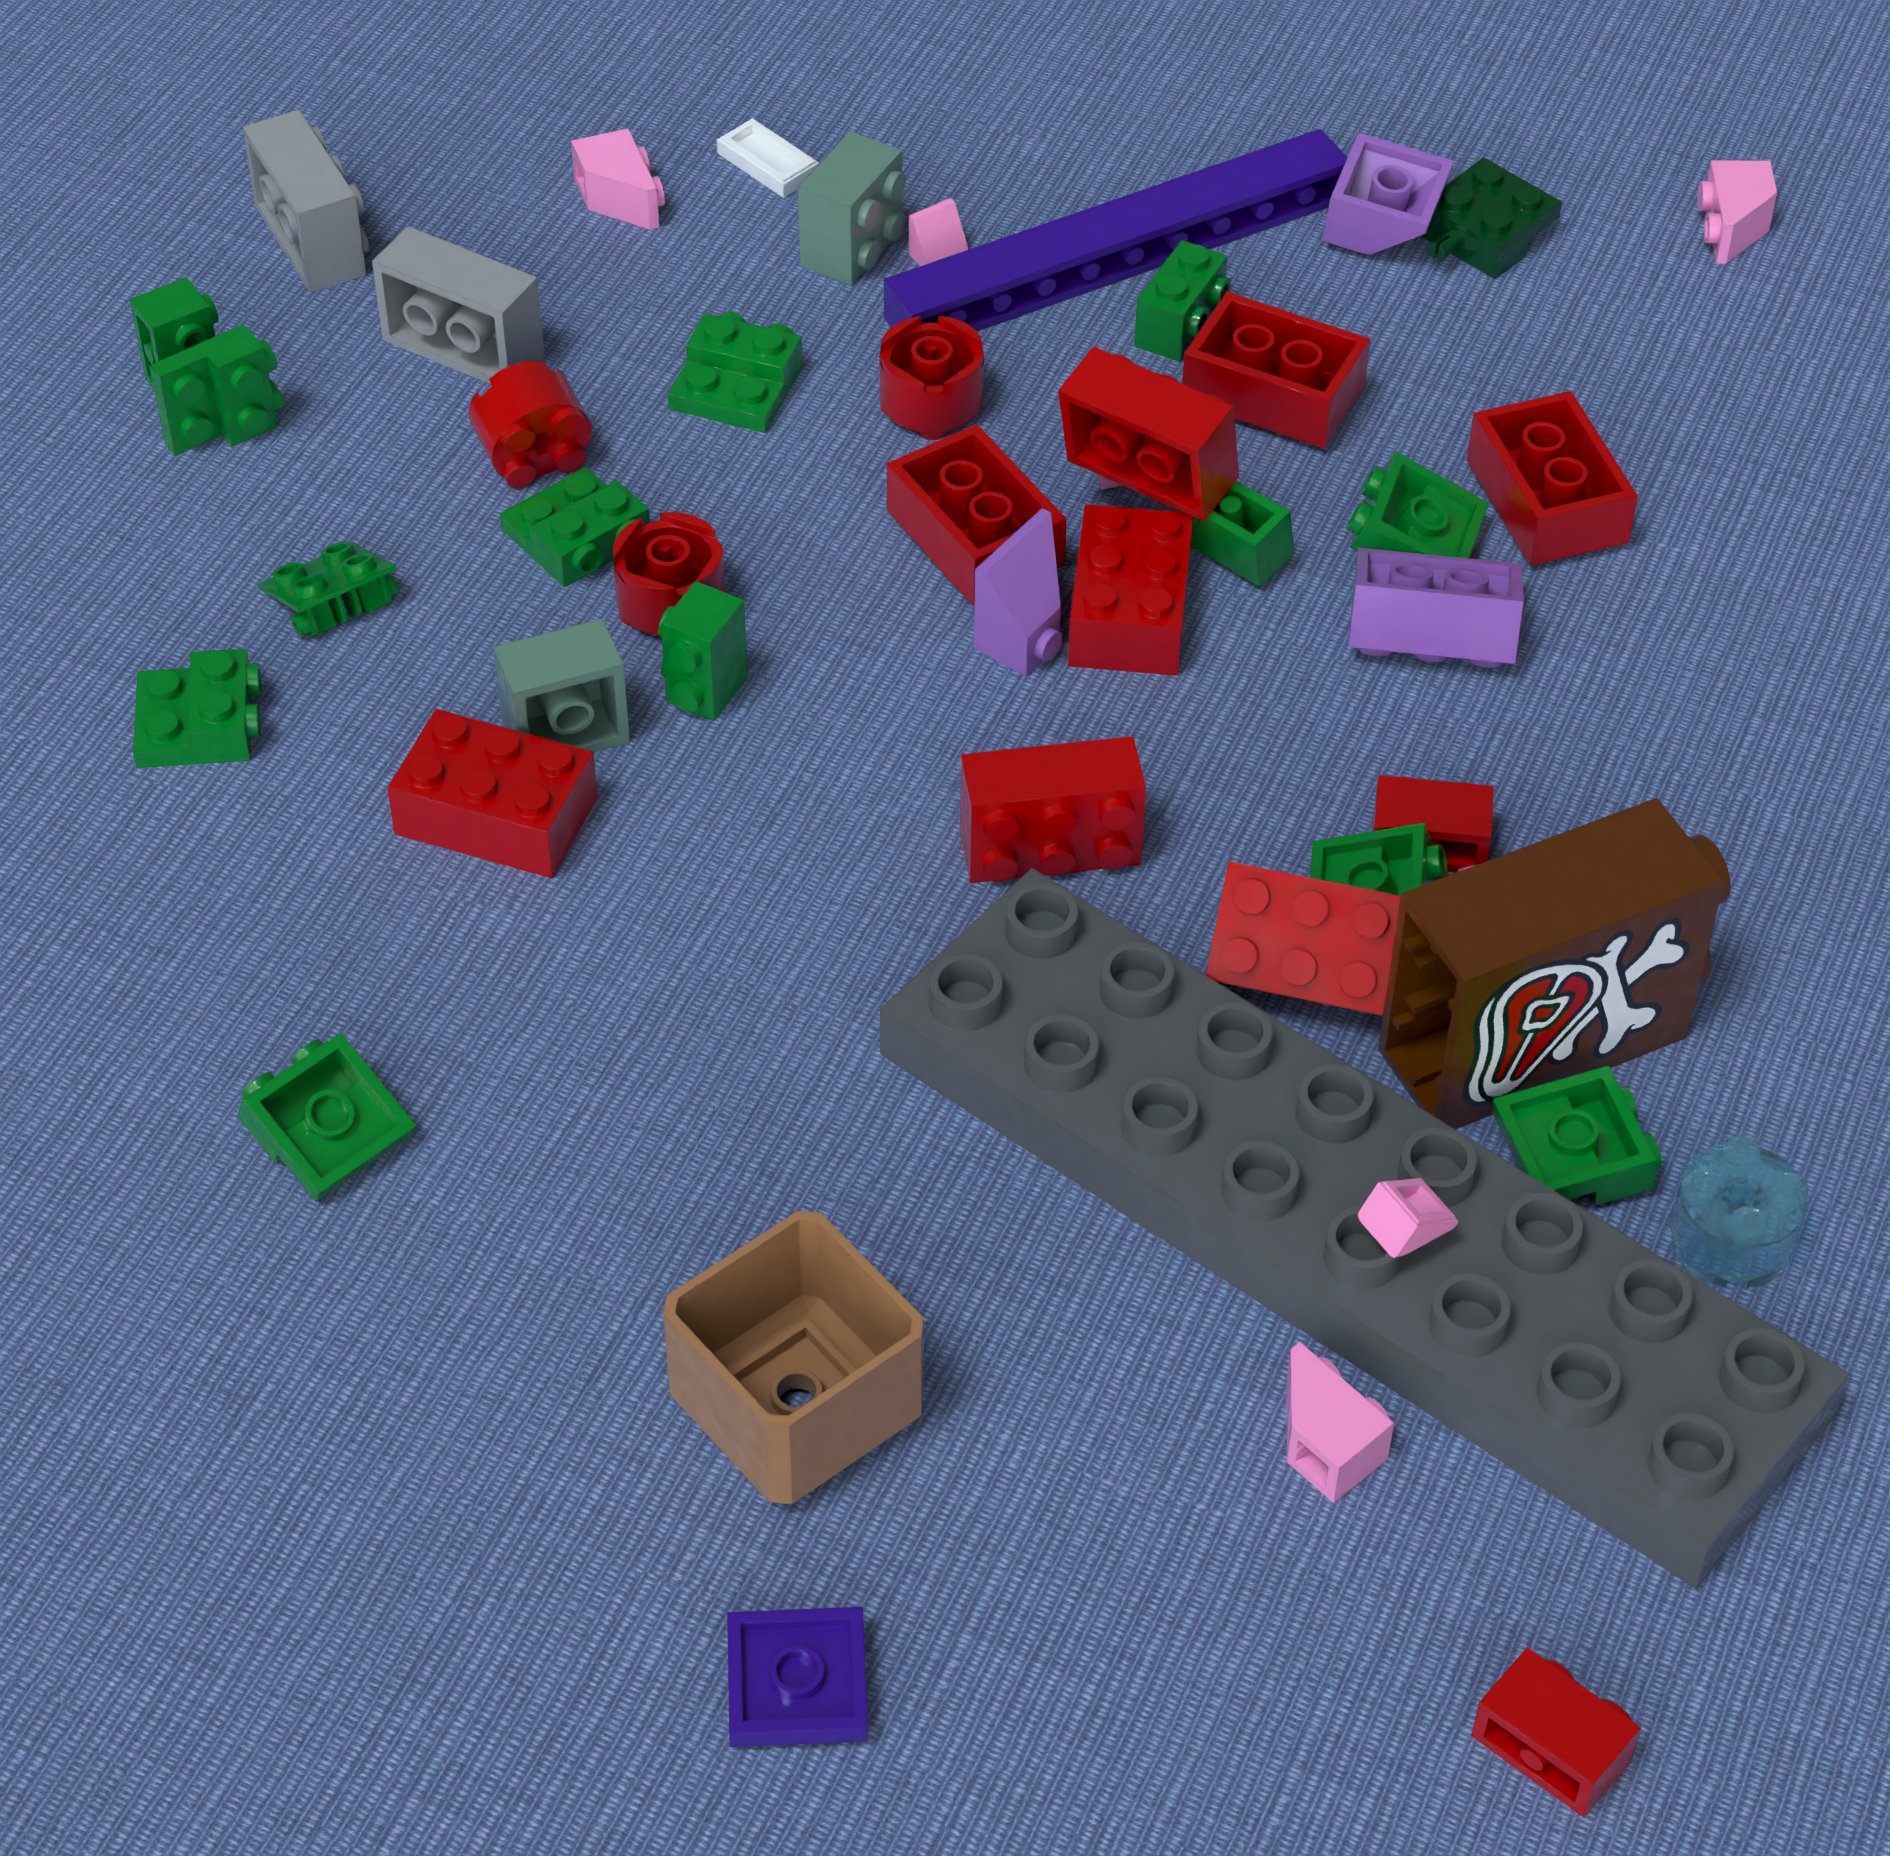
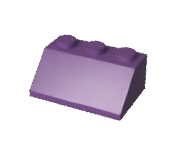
(1436, 607)

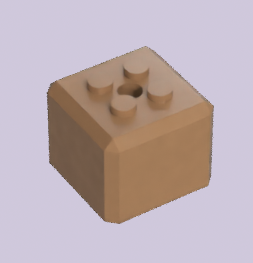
(799, 1316)

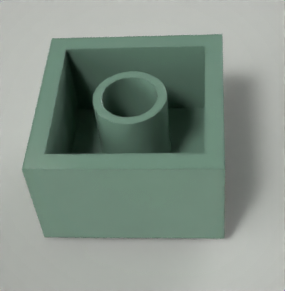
(851, 208)
(565, 687)

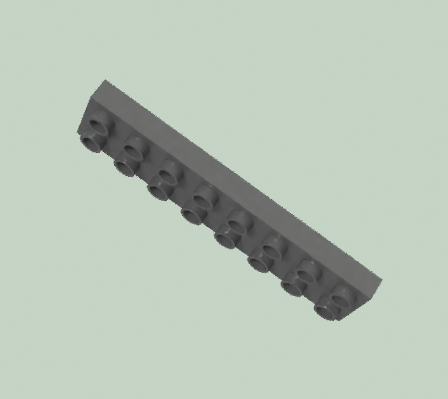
(1256, 1152)

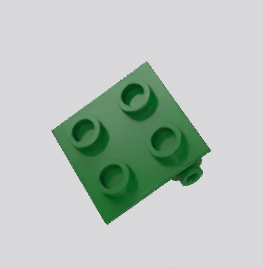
(317, 587)

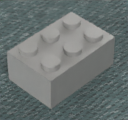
(306, 200)
(456, 305)

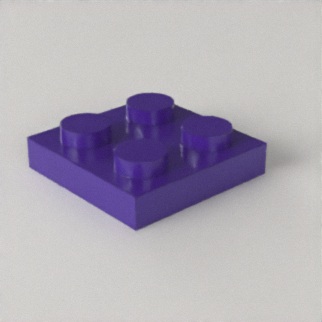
(796, 1677)

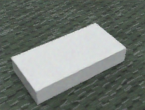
(766, 157)

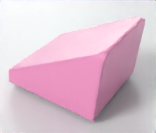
(936, 233)
(1405, 1215)

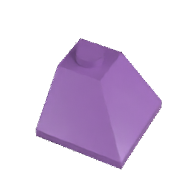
(1384, 195)
(1020, 598)

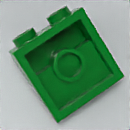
(737, 371)
(217, 391)
(1415, 512)
(573, 524)
(198, 711)
(1380, 859)
(324, 1115)
(1580, 1137)

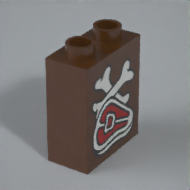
(1550, 961)

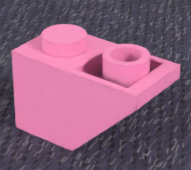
(617, 178)
(1737, 205)
(1331, 1427)

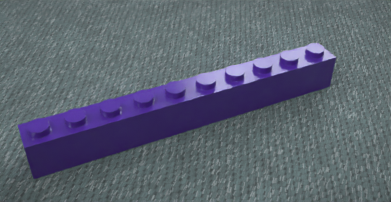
(1120, 236)

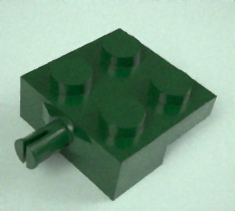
(1489, 218)

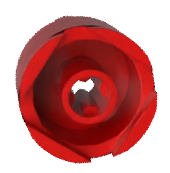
(931, 375)
(530, 423)
(660, 564)

